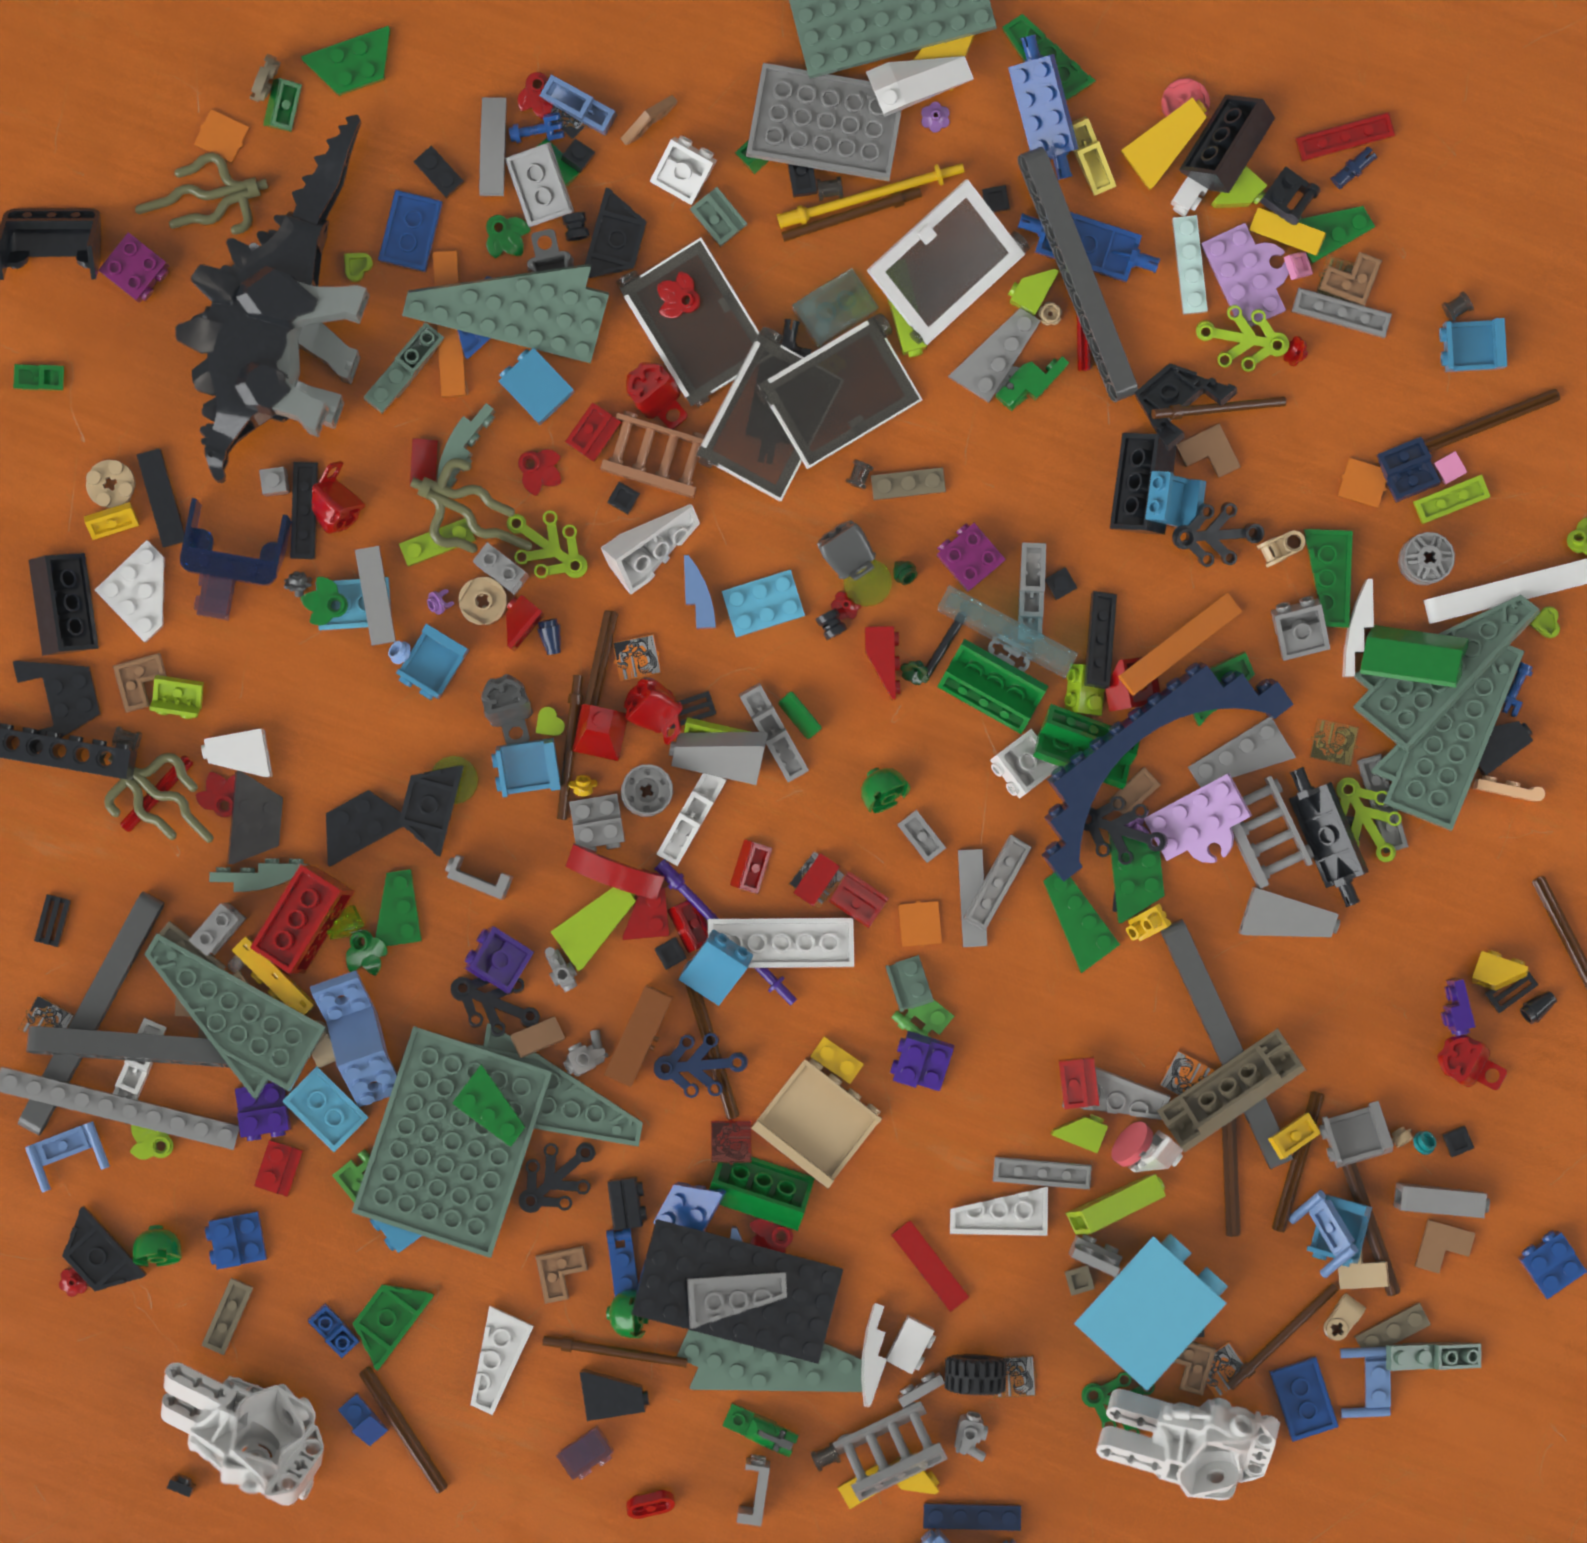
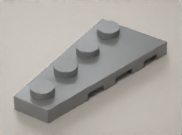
(991, 362)
(1248, 752)
(1127, 1096)
(728, 1295)

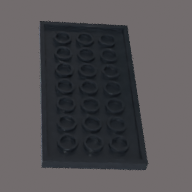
(786, 1326)

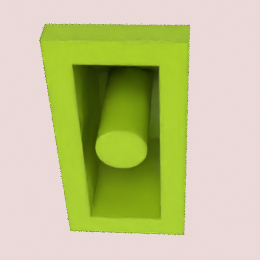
(1246, 190)
(1032, 291)
(1083, 1132)

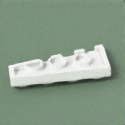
(1010, 1215)
(499, 1354)

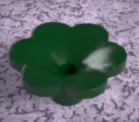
(915, 672)

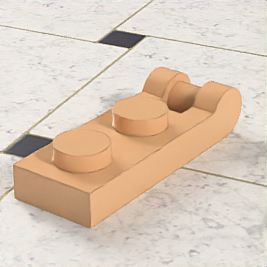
(1509, 789)

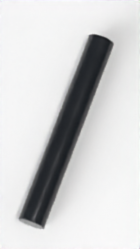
(943, 646)

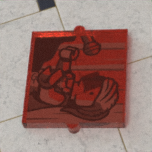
(731, 1142)

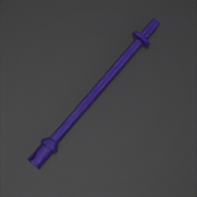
(677, 882)

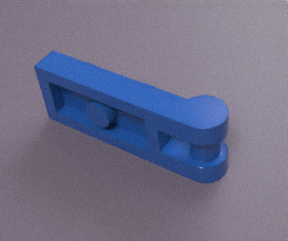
(622, 1261)

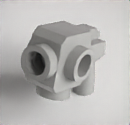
(562, 972)
(583, 1058)
(968, 1433)

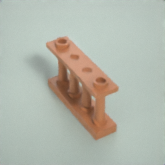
(638, 470)

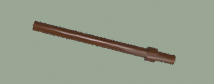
(897, 199)
(1178, 411)
(575, 700)
(568, 1344)
(1248, 1369)

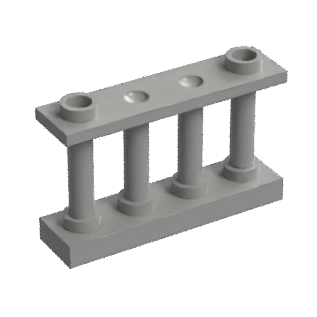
(1251, 851)
(908, 1465)

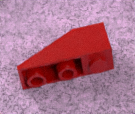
(880, 650)

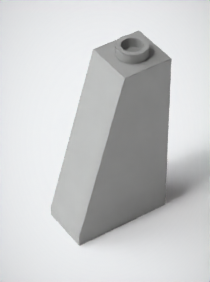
(721, 754)
(1281, 916)
(1440, 1200)

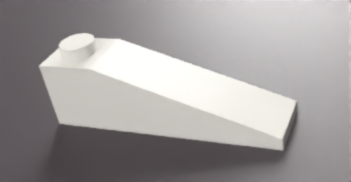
(913, 81)
(642, 549)
(1160, 1155)

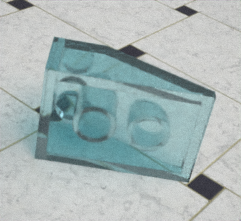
(834, 307)

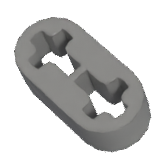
(1006, 658)

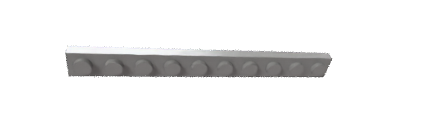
(118, 1108)

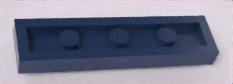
(972, 1516)

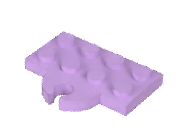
(1246, 272)
(1201, 820)

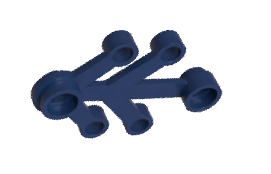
(696, 1065)

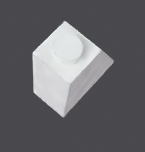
(240, 751)

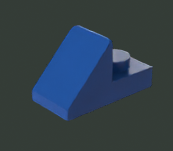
(363, 1420)

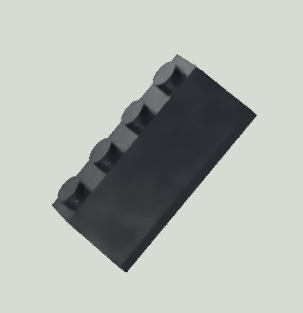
(1228, 142)
(1137, 459)
(63, 603)

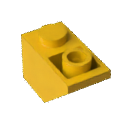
(1496, 972)
(921, 1482)

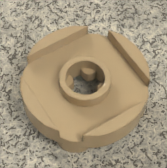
(114, 470)
(479, 587)

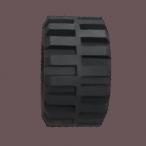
(975, 1374)

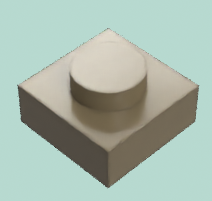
(1079, 1280)

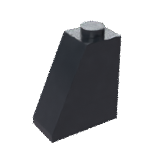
(1503, 744)
(611, 1396)

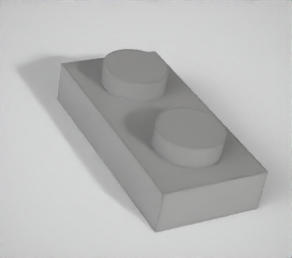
(921, 836)
(911, 1393)

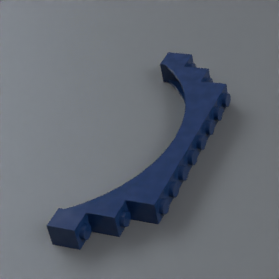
(1084, 774)

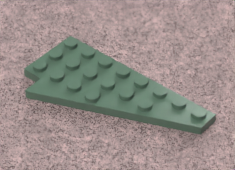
(531, 309)
(1410, 708)
(1441, 767)
(246, 1026)
(570, 1104)
(738, 1366)

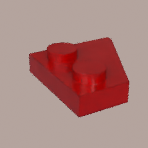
(648, 918)

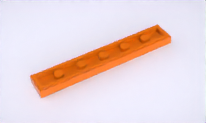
(450, 350)
(1179, 644)

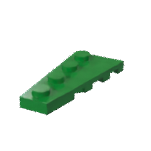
(1072, 76)
(1331, 569)
(1082, 925)

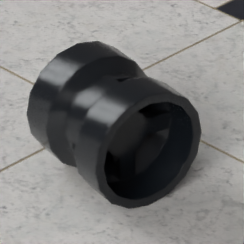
(575, 224)
(831, 624)

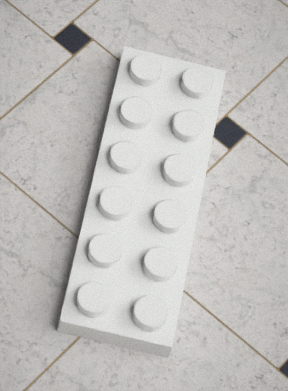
(792, 941)

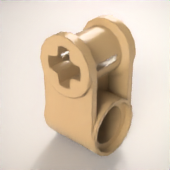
(1280, 548)
(323, 1052)
(1345, 1313)

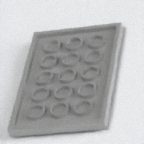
(822, 123)

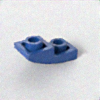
(333, 1330)

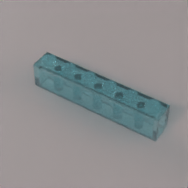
(1007, 631)

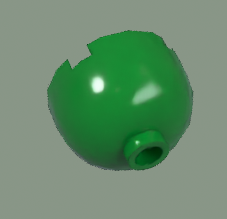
(882, 789)
(156, 1247)
(620, 1316)

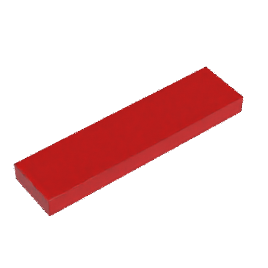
(1345, 137)
(930, 1265)

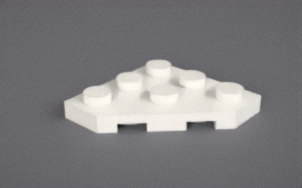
(138, 591)

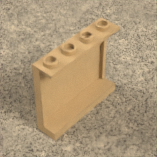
(817, 1122)

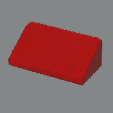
(423, 459)
(751, 866)
(816, 879)
(689, 925)

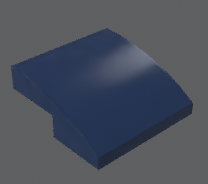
(1408, 469)

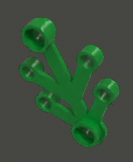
(1103, 1397)

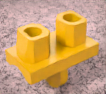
(1147, 923)

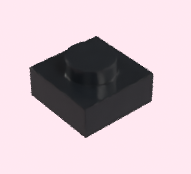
(578, 155)
(1060, 583)
(182, 1485)

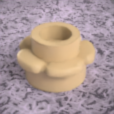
(1050, 307)
(1401, 1137)

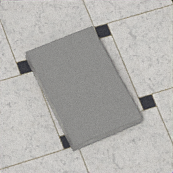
(539, 184)

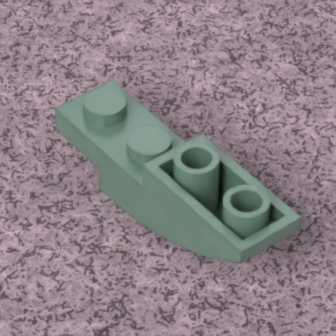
(404, 368)
(464, 434)
(269, 875)
(1433, 1356)

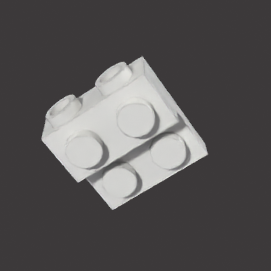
(683, 169)
(1020, 767)

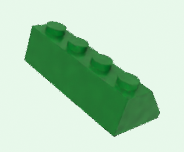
(764, 1191)

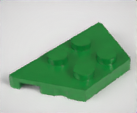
(352, 62)
(1136, 883)
(388, 1319)

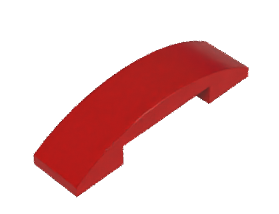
(614, 873)

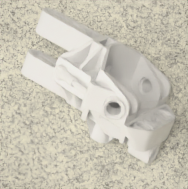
(242, 1415)
(1191, 1446)

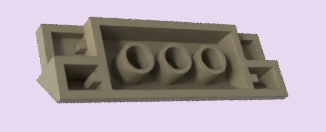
(1231, 1090)

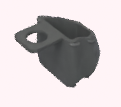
(548, 258)
(847, 550)
(507, 706)

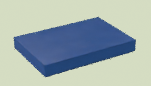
(410, 231)
(1303, 1399)

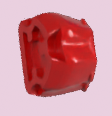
(655, 392)
(334, 503)
(653, 708)
(1468, 1062)

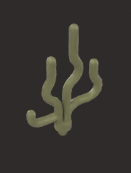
(236, 190)
(440, 496)
(139, 778)

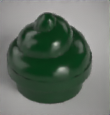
(904, 572)

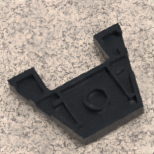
(1174, 387)
(68, 691)

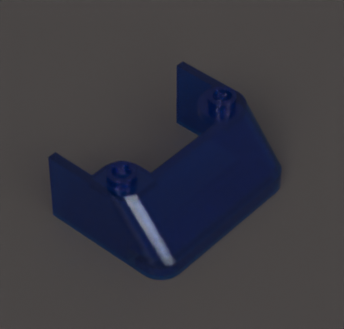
(200, 559)

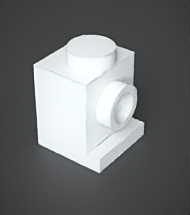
(1188, 196)

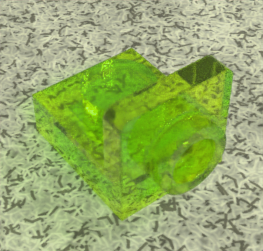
(347, 924)

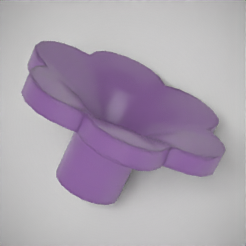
(935, 123)

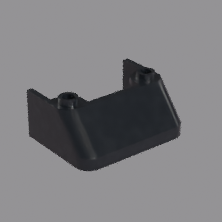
(50, 234)

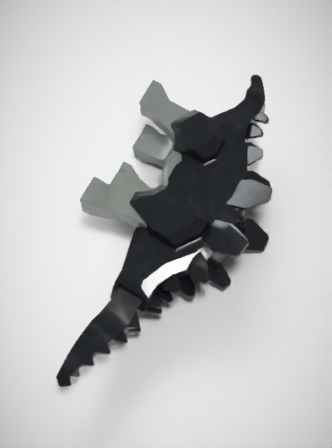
(269, 311)

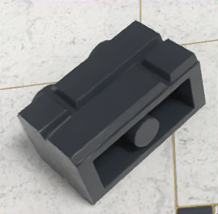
(625, 1203)

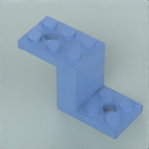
(356, 1037)

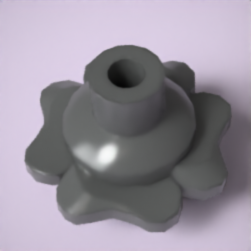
(298, 583)

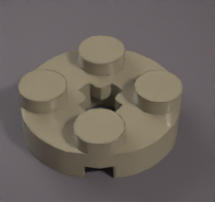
(261, 87)

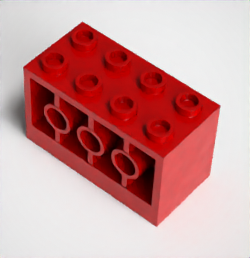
(301, 919)

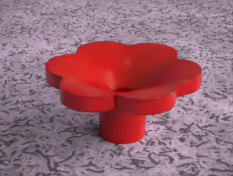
(1296, 351)
(845, 612)
(72, 1289)

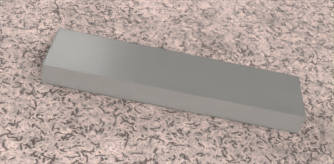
(1341, 312)
(375, 595)
(1391, 834)
(970, 878)
(997, 882)
(1042, 1173)

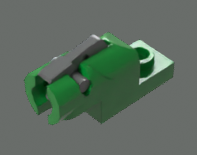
(1028, 381)
(760, 1429)

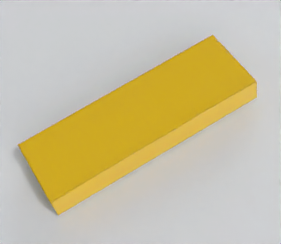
(1296, 236)

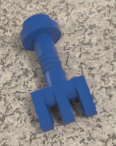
(547, 127)
(1523, 670)

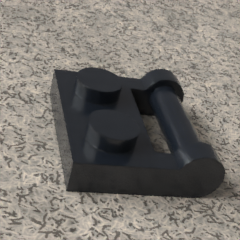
(1283, 191)

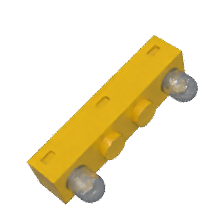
(274, 977)

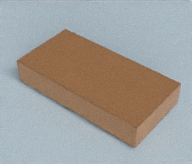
(1136, 790)
(537, 1037)

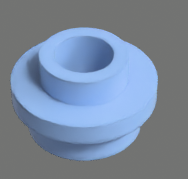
(399, 652)

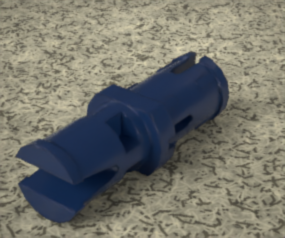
(1353, 168)

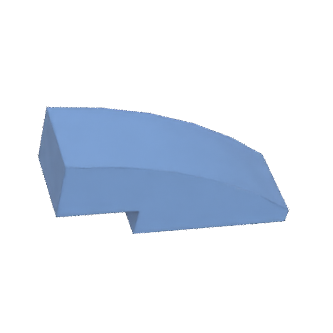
(578, 105)
(697, 594)

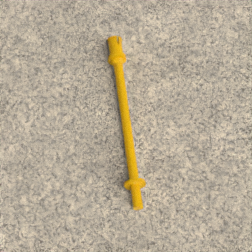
(803, 214)

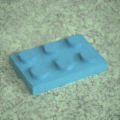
(763, 603)
(355, 615)
(325, 1109)

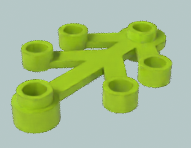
(1246, 338)
(550, 548)
(1364, 814)

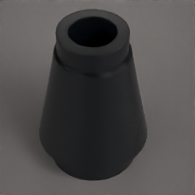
(1537, 1007)

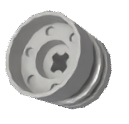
(1412, 559)
(660, 787)

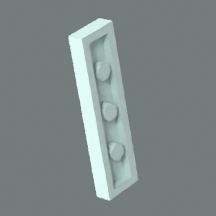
(1189, 265)

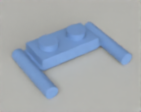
(62, 1146)
(1331, 1228)
(1376, 1383)

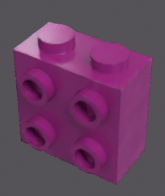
(134, 268)
(970, 556)

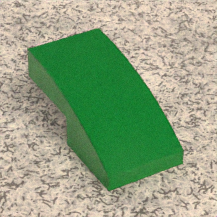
(38, 377)

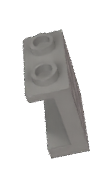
(501, 568)
(498, 891)
(217, 929)
(1356, 1135)
(754, 1514)

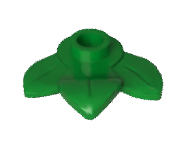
(508, 238)
(321, 602)
(367, 954)

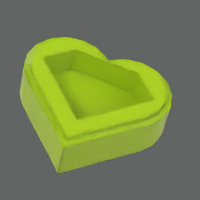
(356, 265)
(1546, 622)
(549, 723)

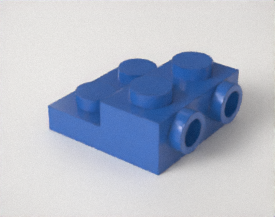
(236, 1240)
(1552, 1263)

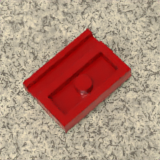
(593, 432)
(858, 899)
(1079, 1082)
(278, 1168)

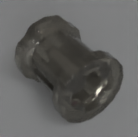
(829, 188)
(1457, 306)
(862, 467)
(126, 737)
(825, 1457)

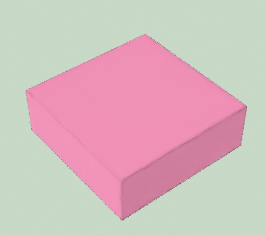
(1298, 265)
(1450, 467)

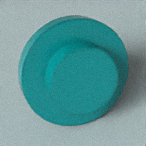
(1424, 1142)

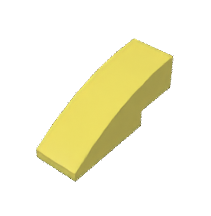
(1092, 158)

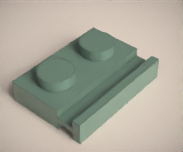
(718, 216)
(909, 983)

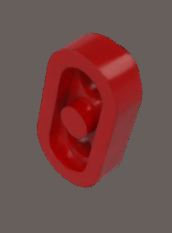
(650, 1504)

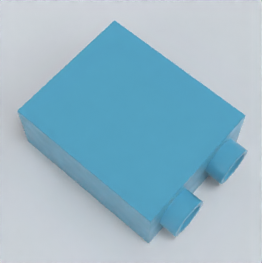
(1153, 1310)

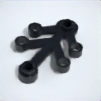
(1213, 534)
(1116, 829)
(490, 1001)
(553, 1180)

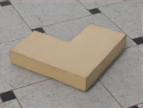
(1364, 1275)

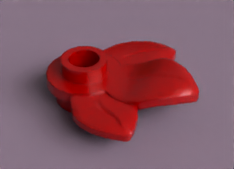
(530, 97)
(674, 295)
(543, 471)
(216, 792)
(766, 1235)

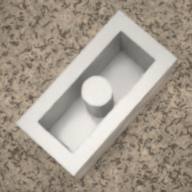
(910, 1344)

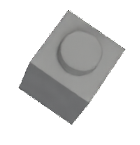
(274, 481)

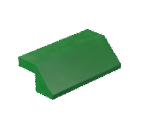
(1414, 656)
(992, 686)
(1068, 733)

